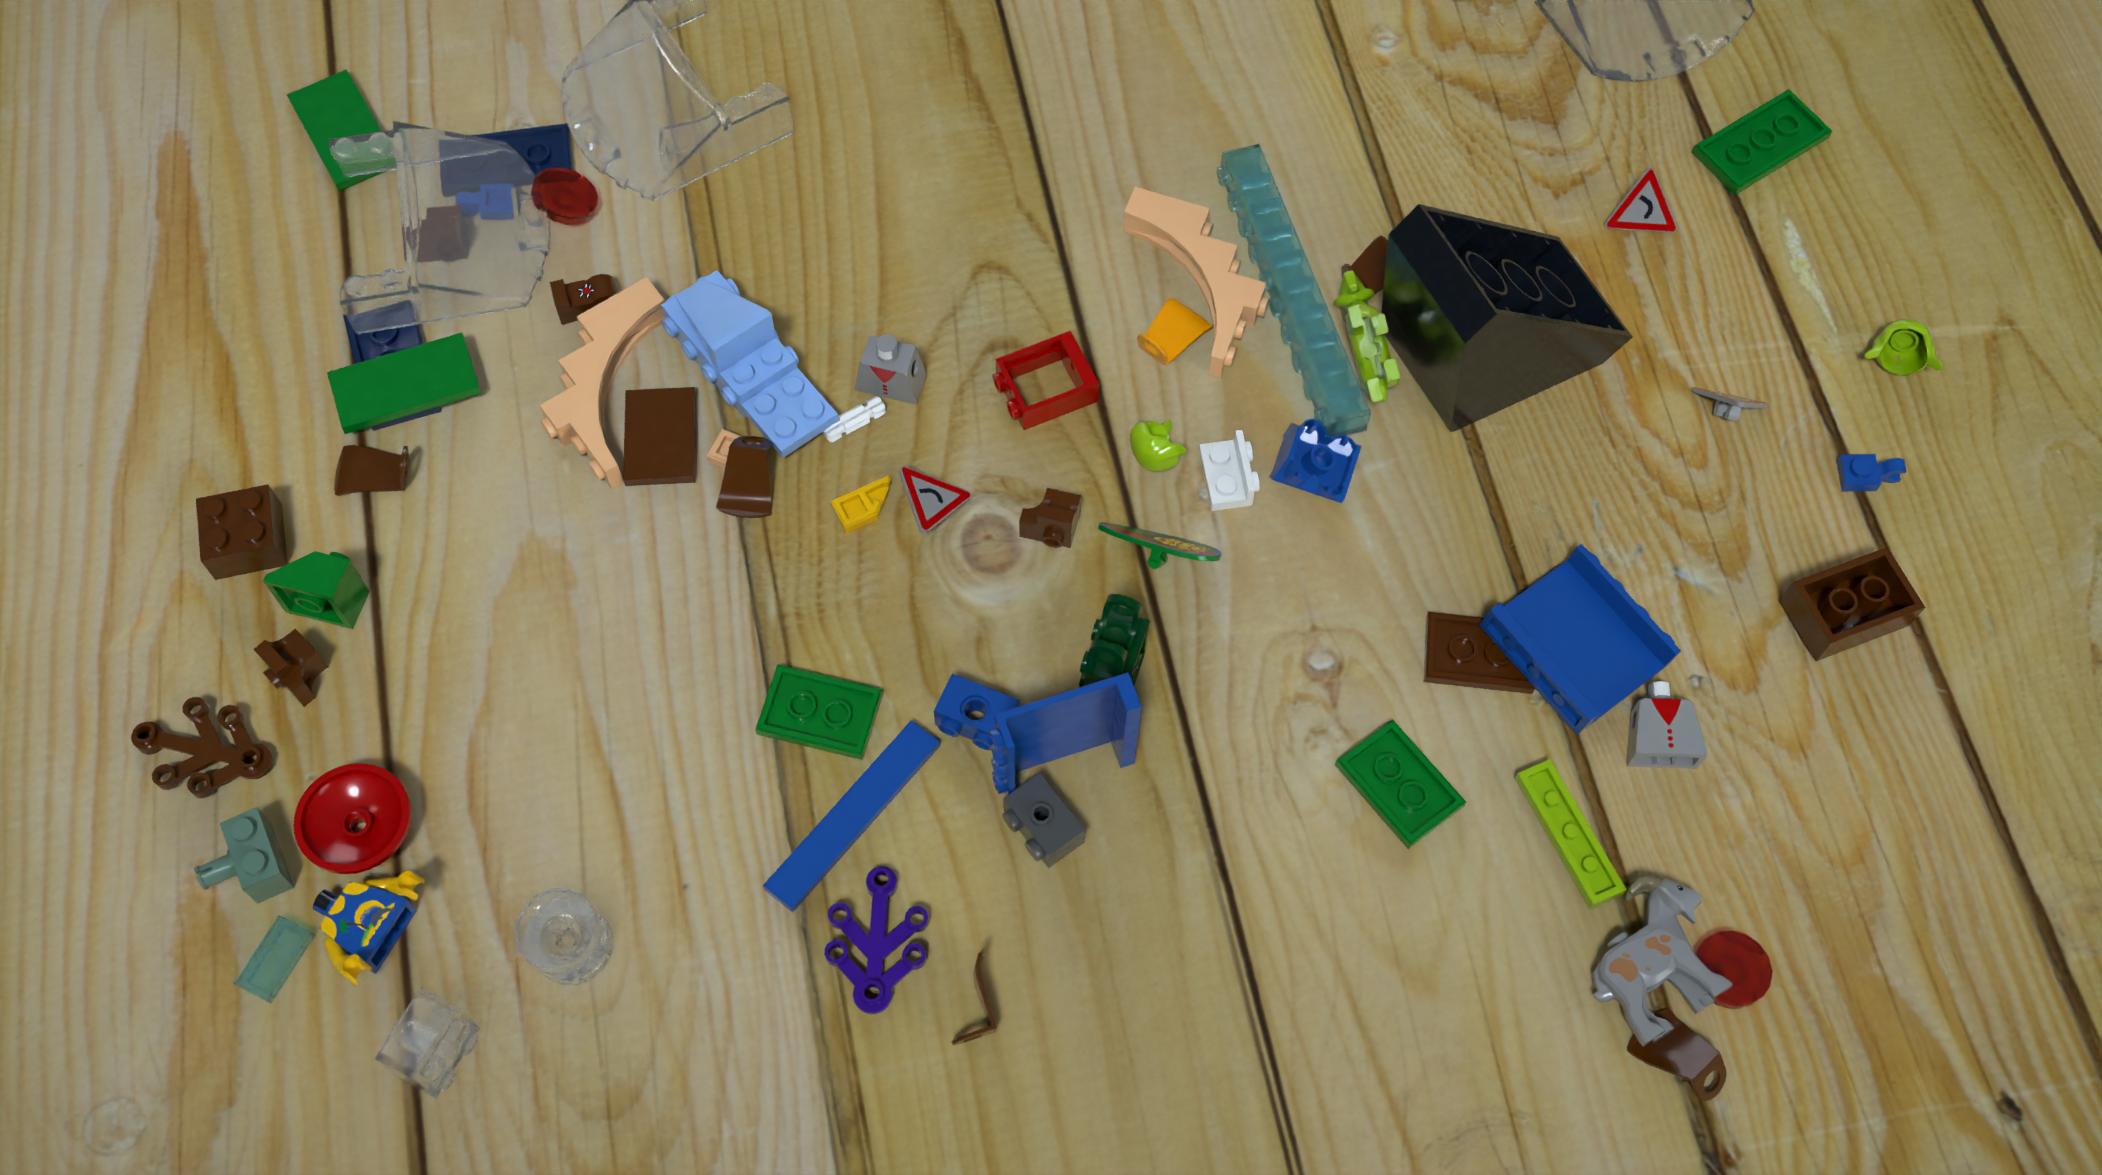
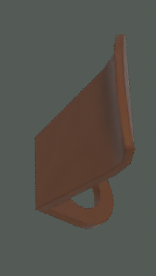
(1371, 265)
(370, 470)
(746, 479)
(985, 1005)
(1682, 1055)

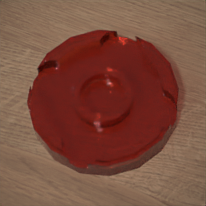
(564, 195)
(1741, 962)

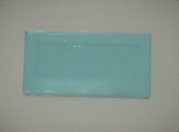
(274, 959)

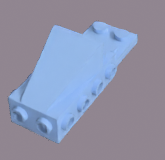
(747, 362)

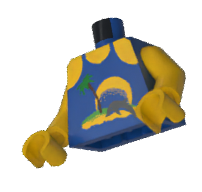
(366, 921)

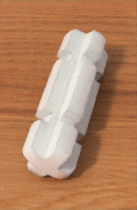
(855, 418)

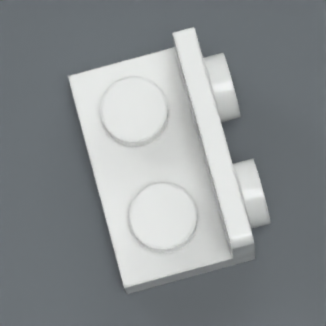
(1229, 472)

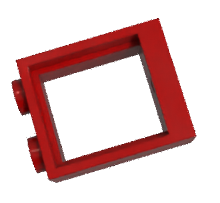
(1038, 355)

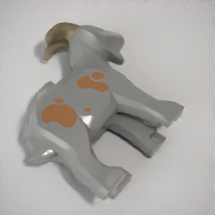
(1655, 955)

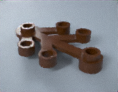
(205, 751)

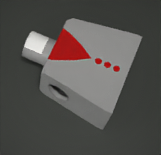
(891, 370)
(1664, 731)

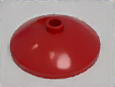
(340, 802)

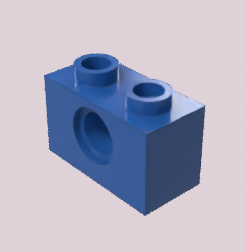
(964, 697)

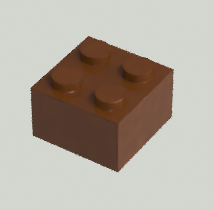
(241, 532)

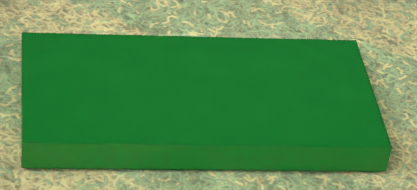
(332, 111)
(1761, 142)
(403, 383)

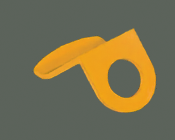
(1172, 331)

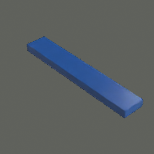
(851, 816)

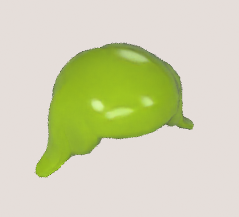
(1910, 342)
(1153, 446)

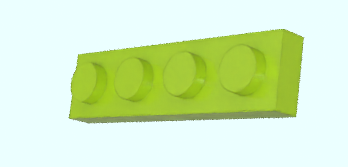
(1570, 834)

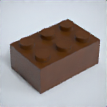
(1851, 603)

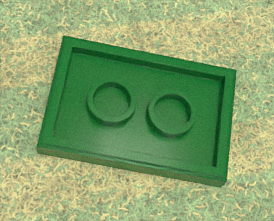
(819, 712)
(1400, 784)

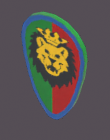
(1162, 544)

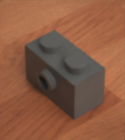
(1043, 821)

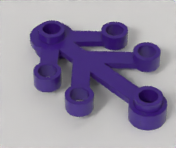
(876, 946)

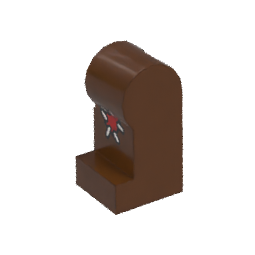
(580, 296)

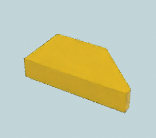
(862, 505)

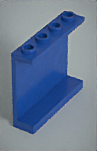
(1580, 639)
(1066, 726)

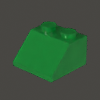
(320, 588)

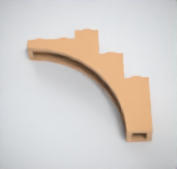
(1185, 235)
(608, 337)

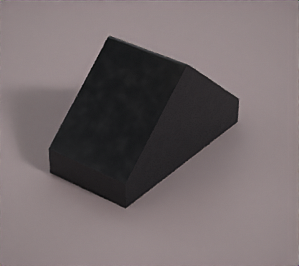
(1490, 312)

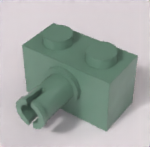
(252, 856)

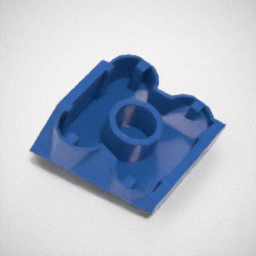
(1316, 460)

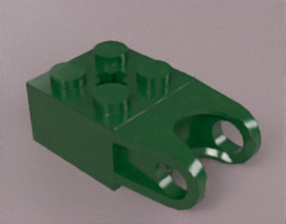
(1117, 641)

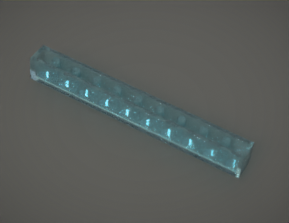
(1293, 292)

